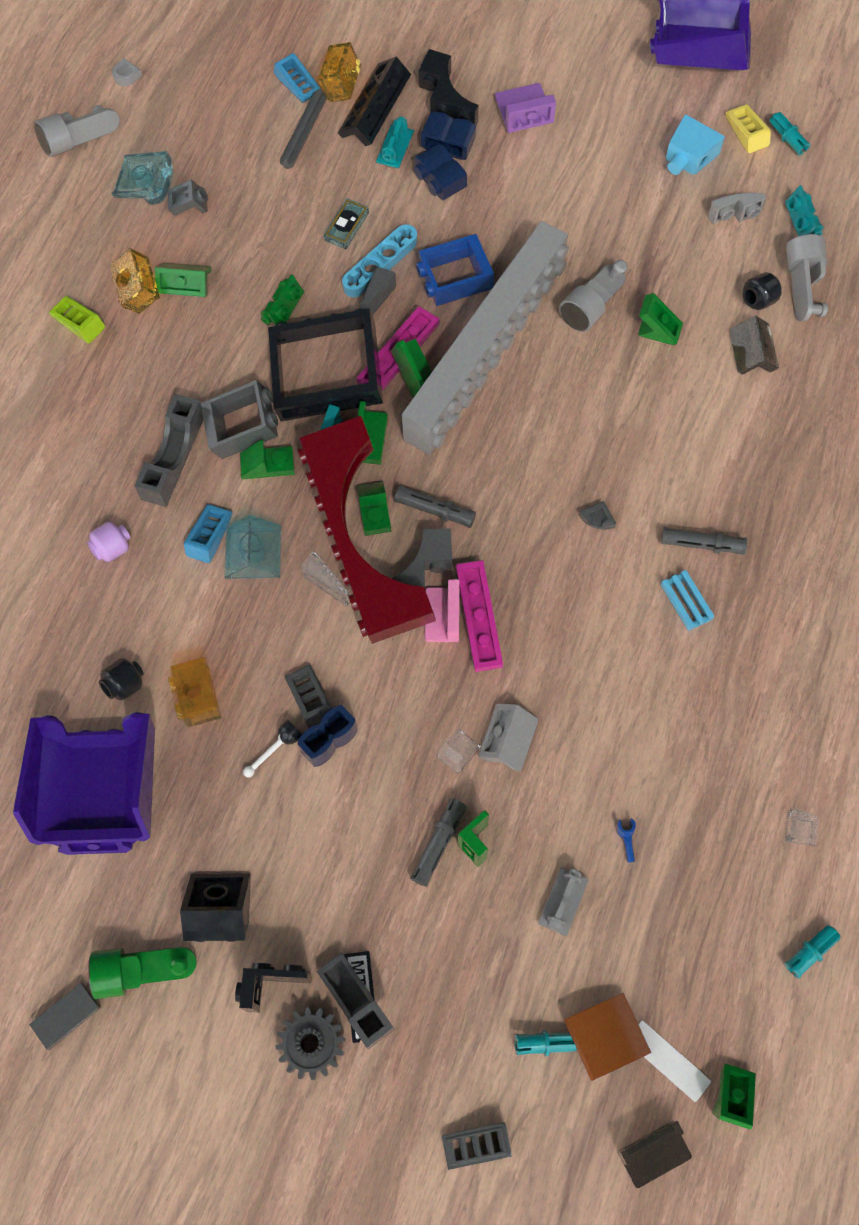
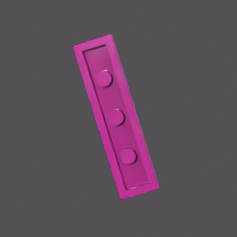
(417, 326)
(479, 616)

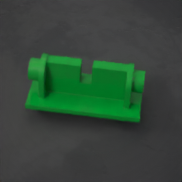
(286, 299)

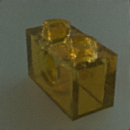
(339, 72)
(134, 281)
(202, 707)

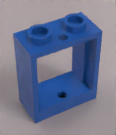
(453, 251)

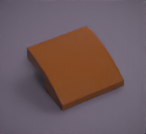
(607, 1036)

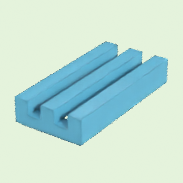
(696, 595)

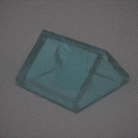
(253, 549)

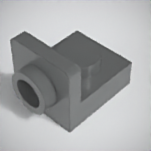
(186, 197)

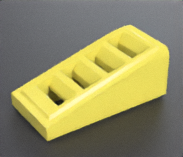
(750, 130)

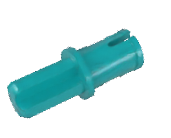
(789, 133)
(812, 951)
(543, 1043)

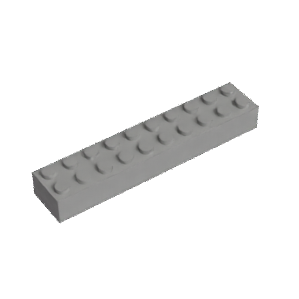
(484, 339)

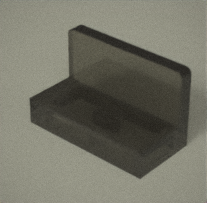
(753, 345)
(655, 1154)

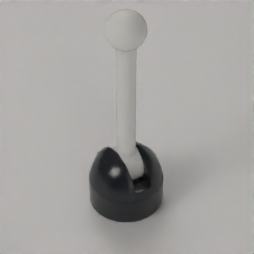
(287, 734)

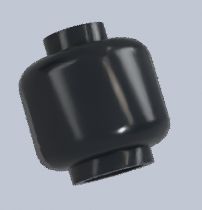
(762, 291)
(121, 679)

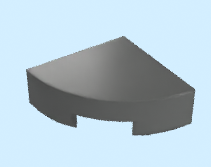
(598, 516)

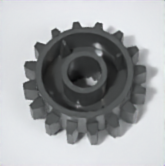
(294, 1038)

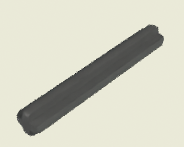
(303, 129)

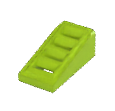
(78, 319)

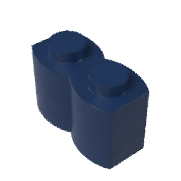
(453, 134)
(440, 172)
(321, 740)

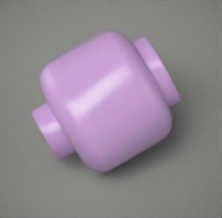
(108, 541)

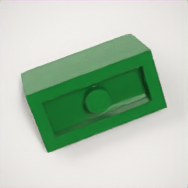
(182, 279)
(411, 364)
(376, 427)
(470, 843)

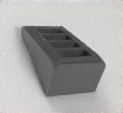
(379, 289)
(314, 712)
(473, 1133)

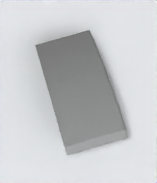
(740, 205)

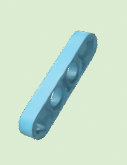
(376, 258)

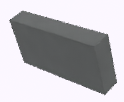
(64, 1016)

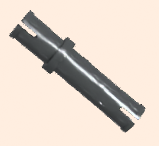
(434, 506)
(709, 541)
(443, 832)

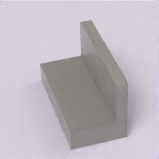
(508, 736)

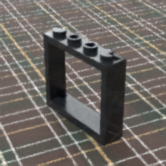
(344, 397)

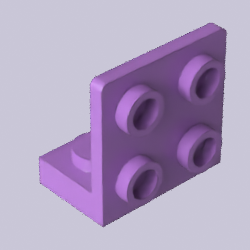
(525, 107)

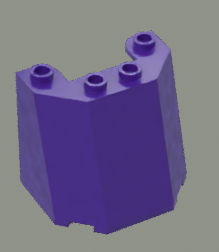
(703, 34)
(87, 786)

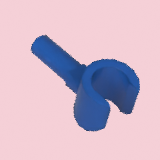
(627, 838)

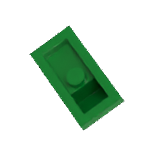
(659, 321)
(269, 462)
(374, 508)
(736, 1096)

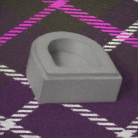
(126, 73)

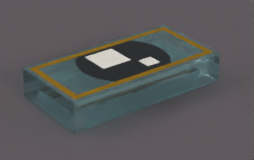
(346, 223)

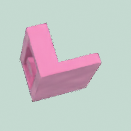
(446, 611)

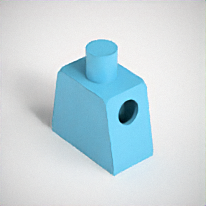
(693, 146)

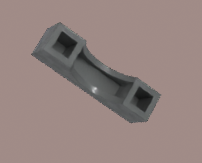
(161, 475)

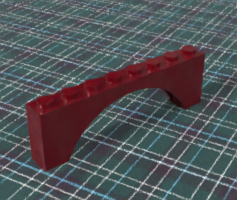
(384, 603)

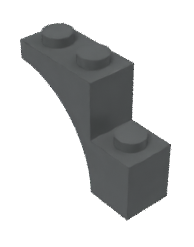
(434, 555)
(355, 1001)

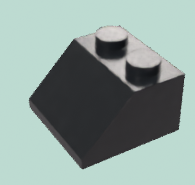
(216, 907)

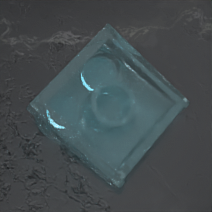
(145, 177)

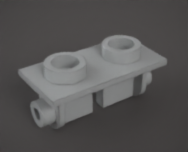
(563, 901)

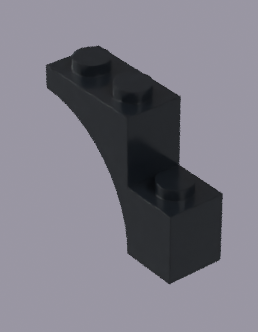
(434, 77)

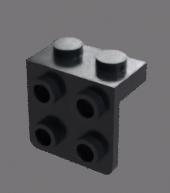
(249, 991)

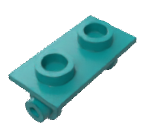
(395, 143)
(801, 213)

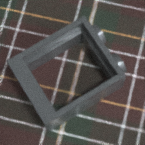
(215, 409)

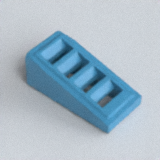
(293, 63)
(205, 549)

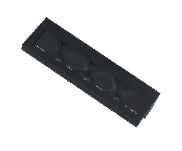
(376, 101)

